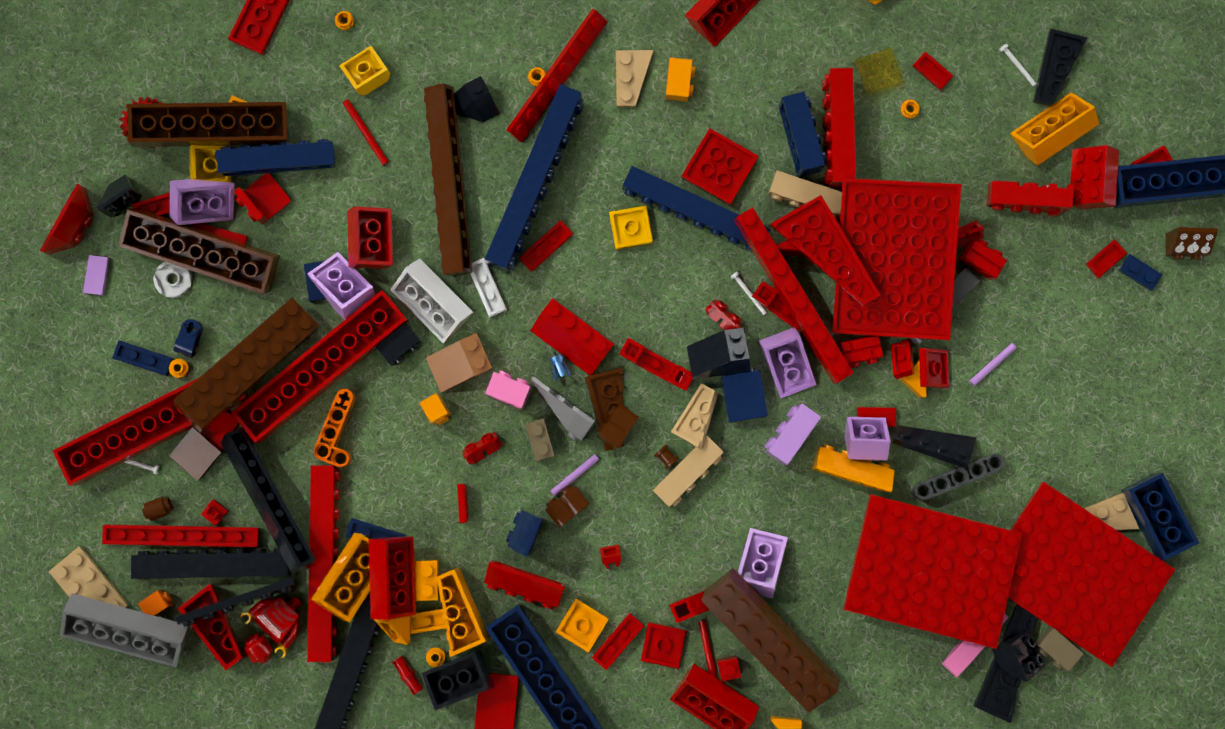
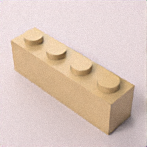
(801, 191)
(684, 475)

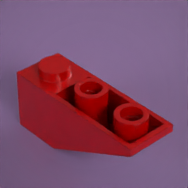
(688, 607)

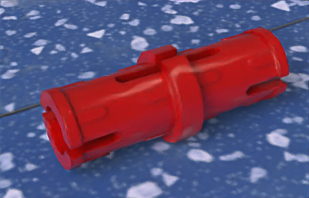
(407, 675)

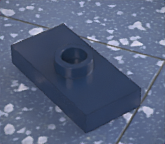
(313, 292)

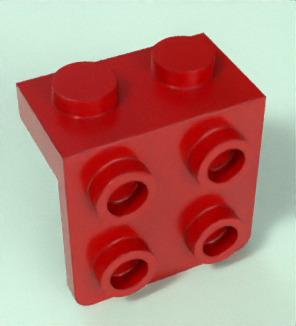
(262, 199)

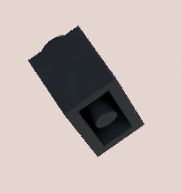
(399, 344)

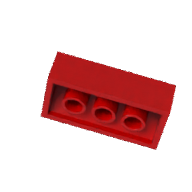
(717, 17)
(571, 337)
(392, 577)
(524, 583)
(713, 701)

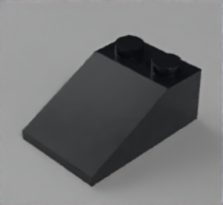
(719, 355)

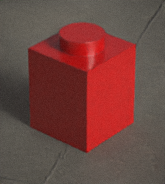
(728, 668)

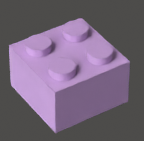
(867, 438)

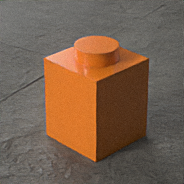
(156, 603)

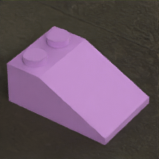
(201, 201)
(341, 285)
(787, 362)
(762, 561)

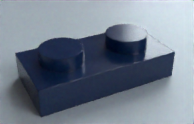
(1140, 272)

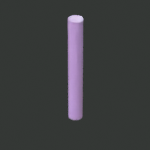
(993, 364)
(574, 475)

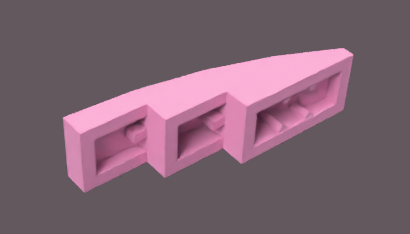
(963, 654)

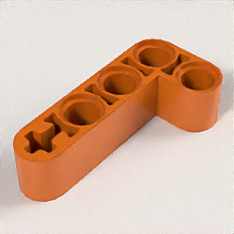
(338, 426)

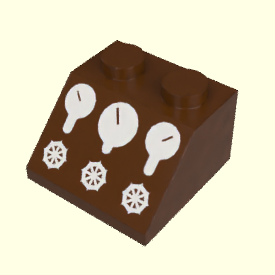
(1190, 242)

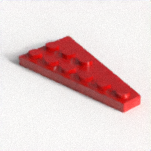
(823, 242)

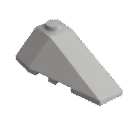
(572, 418)

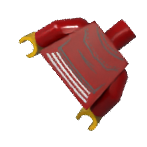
(277, 620)

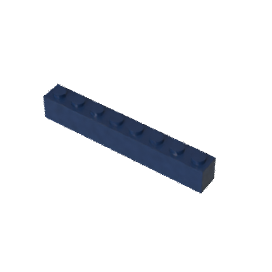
(684, 204)

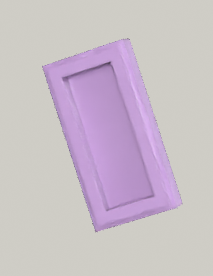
(96, 275)

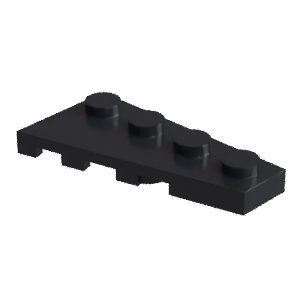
(1057, 62)
(939, 445)

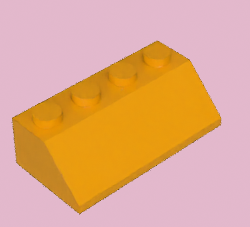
(1055, 128)
(857, 471)

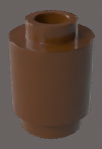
(157, 508)

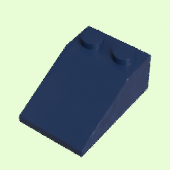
(524, 533)

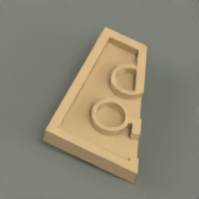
(630, 75)
(696, 417)
(1114, 512)

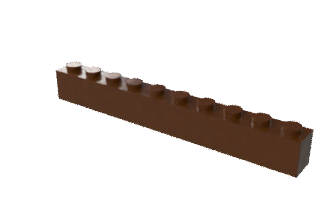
(448, 180)

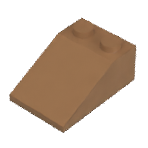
(459, 363)

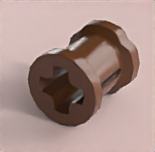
(666, 456)

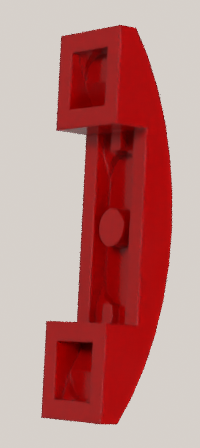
(770, 299)
(656, 364)

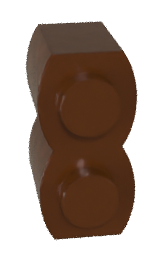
(617, 426)
(566, 506)

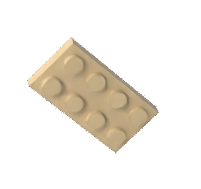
(82, 577)

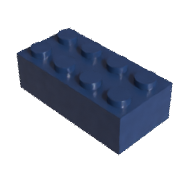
(801, 134)
(1160, 516)

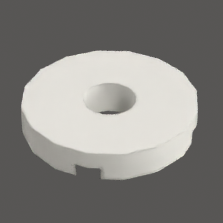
(172, 290)

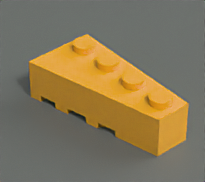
(460, 613)

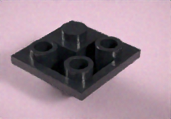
(119, 196)
(1019, 656)

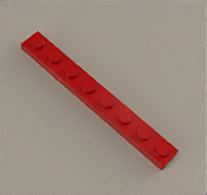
(556, 75)
(181, 535)

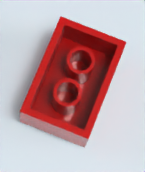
(1094, 177)
(369, 237)

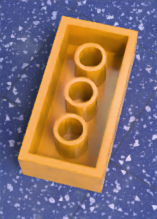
(347, 580)

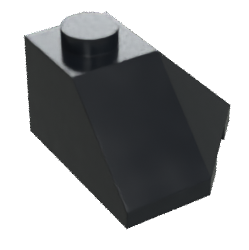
(475, 101)

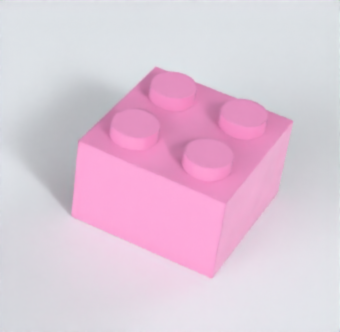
(509, 390)

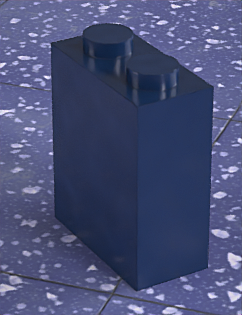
(744, 396)

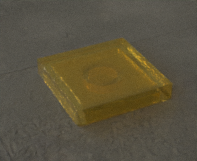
(879, 71)

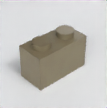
(540, 440)
(1058, 649)

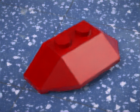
(70, 223)

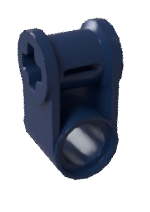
(187, 339)

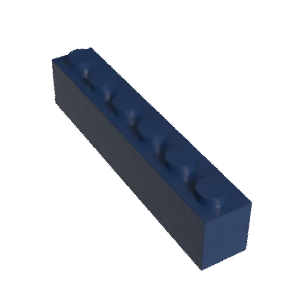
(275, 159)

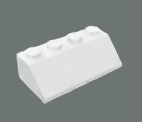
(431, 300)

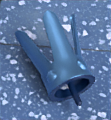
(559, 366)

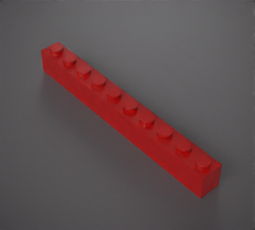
(793, 296)
(323, 546)

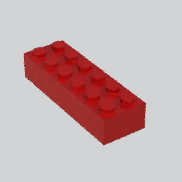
(839, 126)

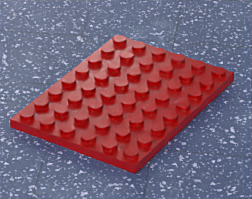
(909, 250)
(932, 571)
(1083, 574)

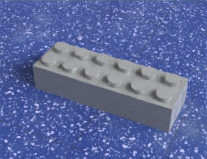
(123, 630)

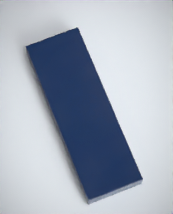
(142, 358)
(370, 530)

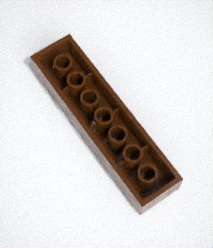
(207, 124)
(199, 250)
(245, 365)
(771, 640)

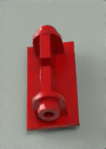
(969, 232)
(719, 311)
(474, 450)

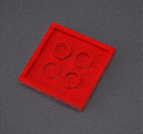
(719, 166)

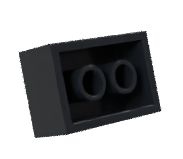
(457, 680)

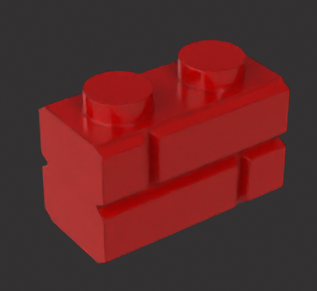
(983, 259)
(861, 350)

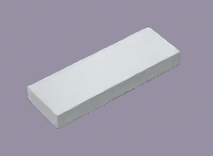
(487, 288)

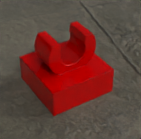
(214, 512)
(610, 555)

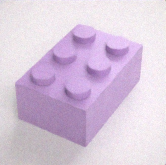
(791, 434)

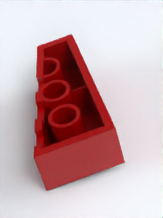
(1030, 197)
(217, 631)

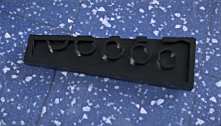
(285, 587)
(999, 686)

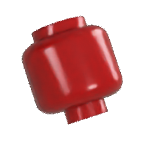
(258, 648)

